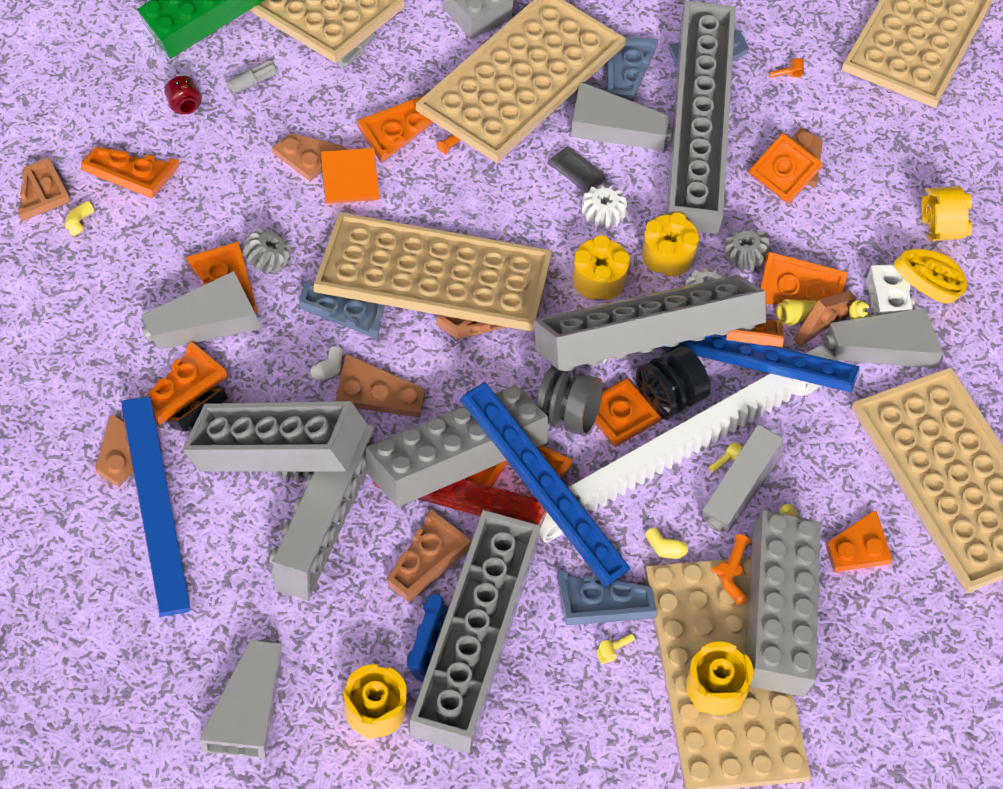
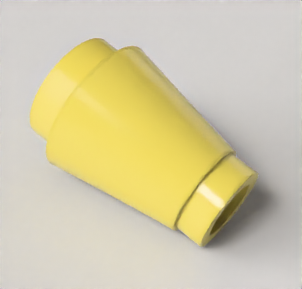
(795, 311)

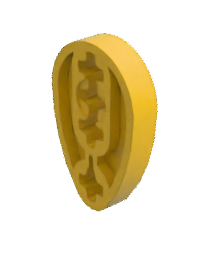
(932, 274)

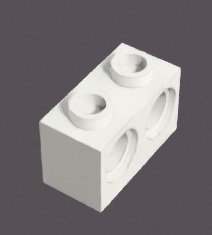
(888, 290)

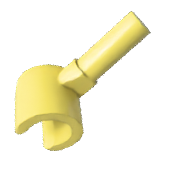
(731, 453)
(607, 648)

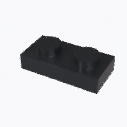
(186, 418)

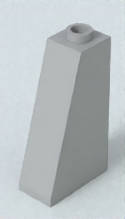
(618, 120)
(201, 315)
(888, 339)
(743, 479)
(245, 709)

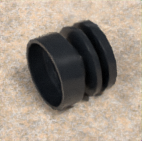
(673, 381)

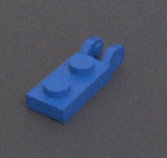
(427, 636)

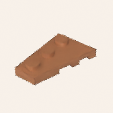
(378, 390)
(431, 553)

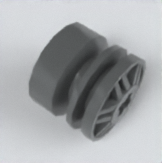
(570, 400)

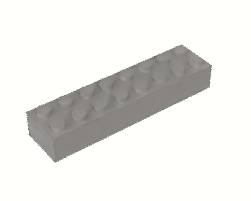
(649, 322)
(474, 632)

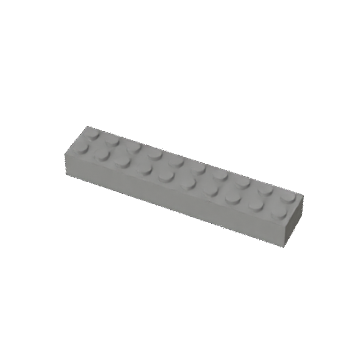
(701, 114)

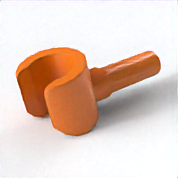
(795, 70)

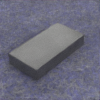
(577, 169)

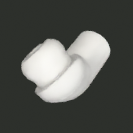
(330, 367)

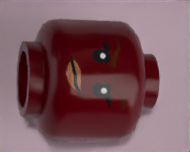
(183, 94)

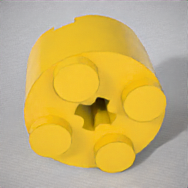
(946, 213)
(670, 244)
(600, 268)
(719, 678)
(375, 701)

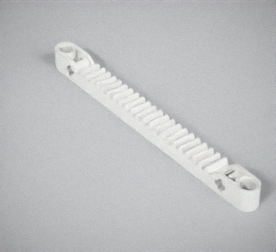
(683, 440)

